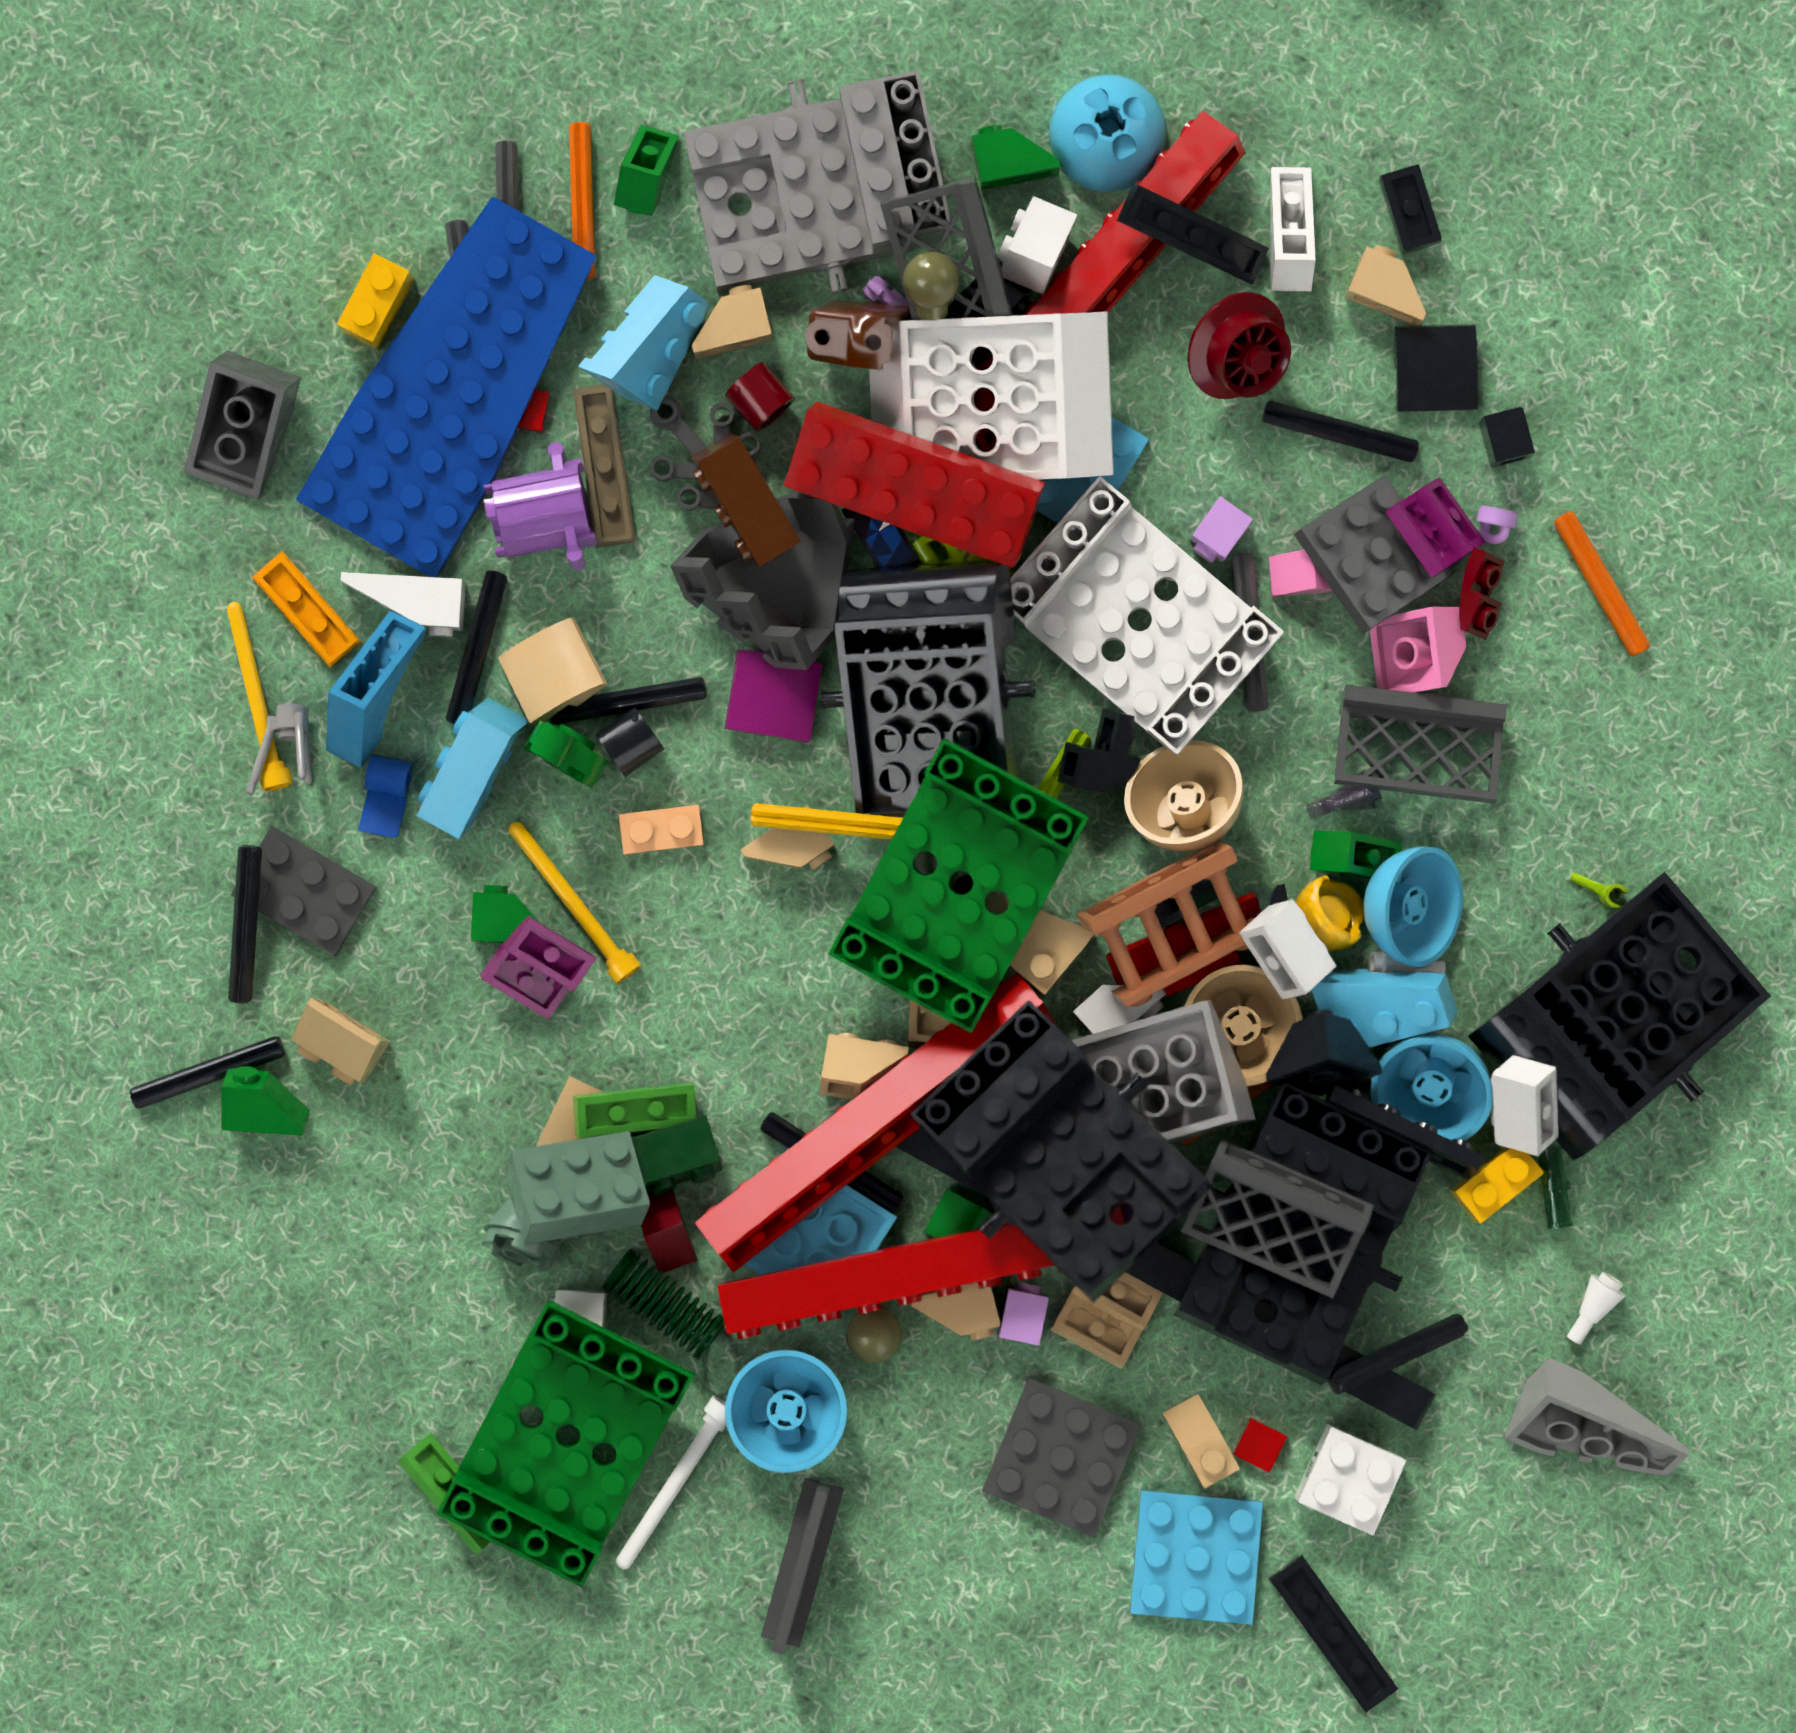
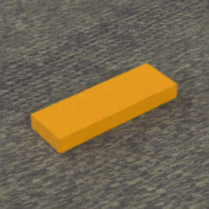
(306, 609)

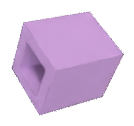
(1220, 531)
(1024, 1314)

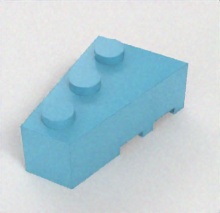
(650, 343)
(1388, 1004)

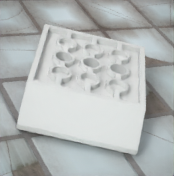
(1045, 380)
(1100, 571)

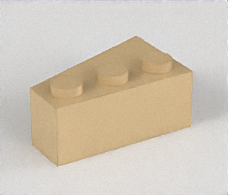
(1046, 948)

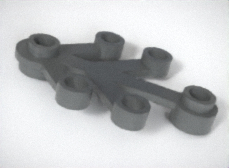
(694, 444)

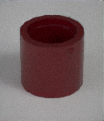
(759, 396)

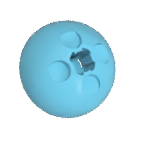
(1102, 153)
(1414, 905)
(1453, 1104)
(793, 1441)

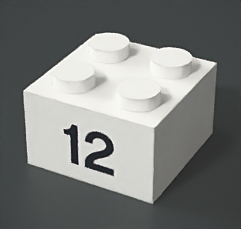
(1350, 1479)

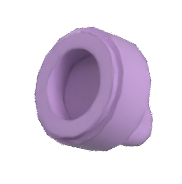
(1491, 515)

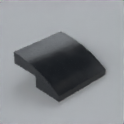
(1436, 367)

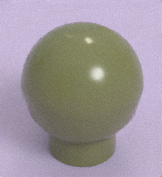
(931, 284)
(874, 1335)

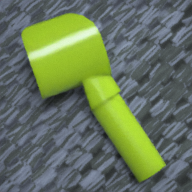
(1598, 889)

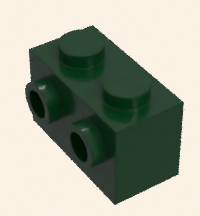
(677, 1155)

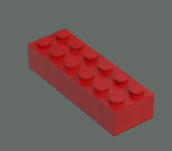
(914, 484)

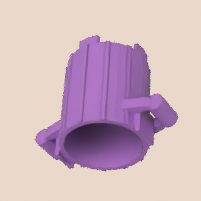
(542, 511)

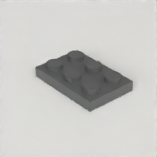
(309, 891)

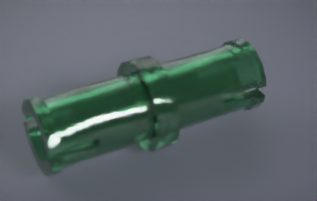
(1554, 1188)

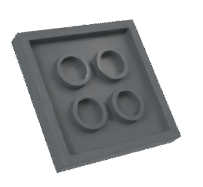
(1367, 556)
(1061, 1457)

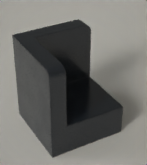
(1506, 437)

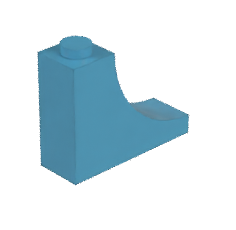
(366, 688)

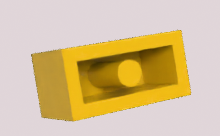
(376, 301)
(1496, 1183)

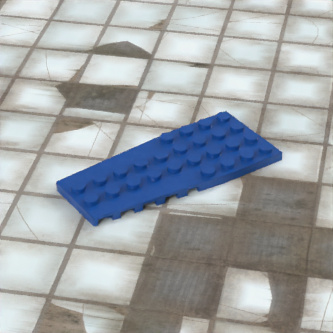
(450, 391)

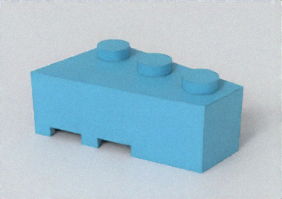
(470, 766)

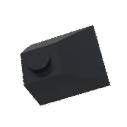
(1323, 1054)

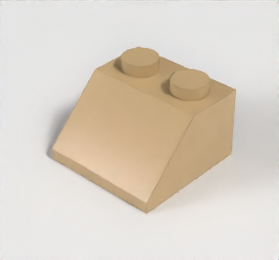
(338, 1040)

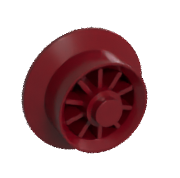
(1239, 347)

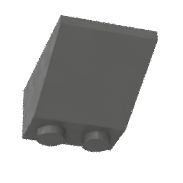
(241, 423)

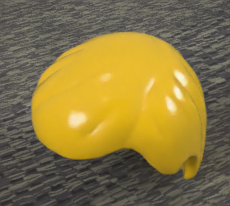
(1332, 912)

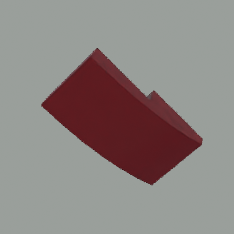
(1477, 610)

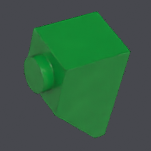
(1009, 158)
(645, 170)
(1350, 853)
(496, 914)
(260, 1104)

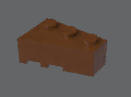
(744, 500)

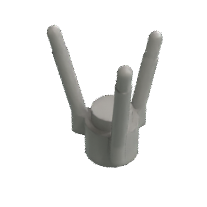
(292, 726)

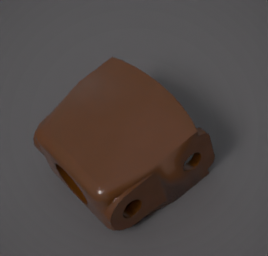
(842, 328)

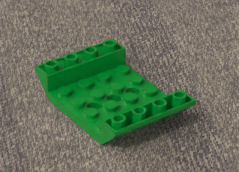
(946, 944)
(553, 1496)

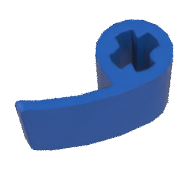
(386, 797)

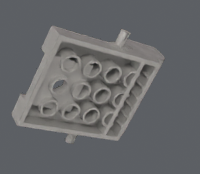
(816, 182)

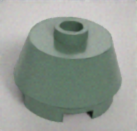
(505, 1236)

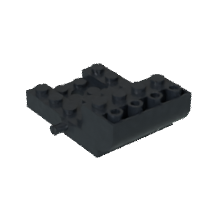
(920, 667)
(1625, 1012)
(1059, 1151)
(1307, 1325)

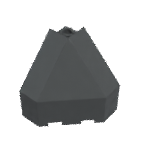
(785, 603)

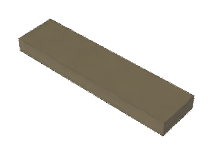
(604, 466)

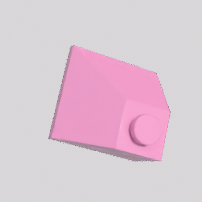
(1417, 649)

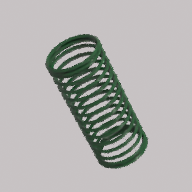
(619, 1276)

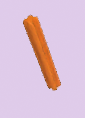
(582, 187)
(1601, 583)

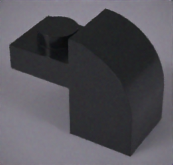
(1105, 764)

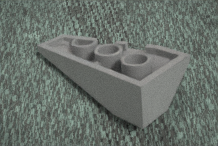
(1579, 1415)

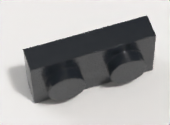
(1410, 209)

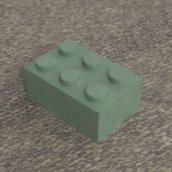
(576, 1187)

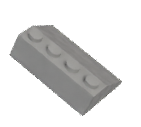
(1188, 1070)

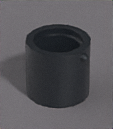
(630, 741)

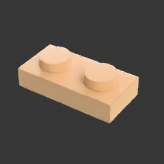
(661, 829)

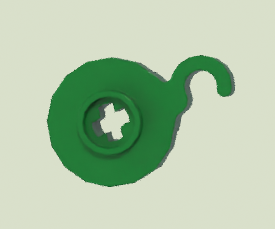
(567, 752)

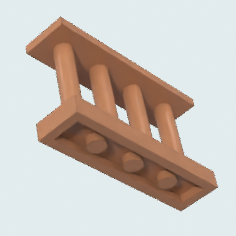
(1141, 901)

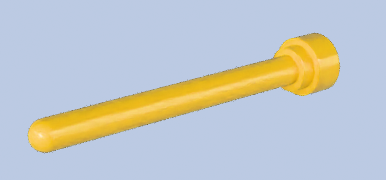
(274, 772)
(619, 962)

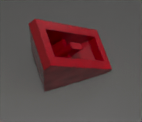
(667, 1233)

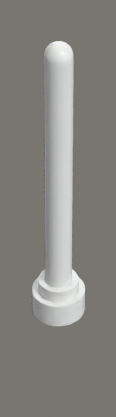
(714, 1422)

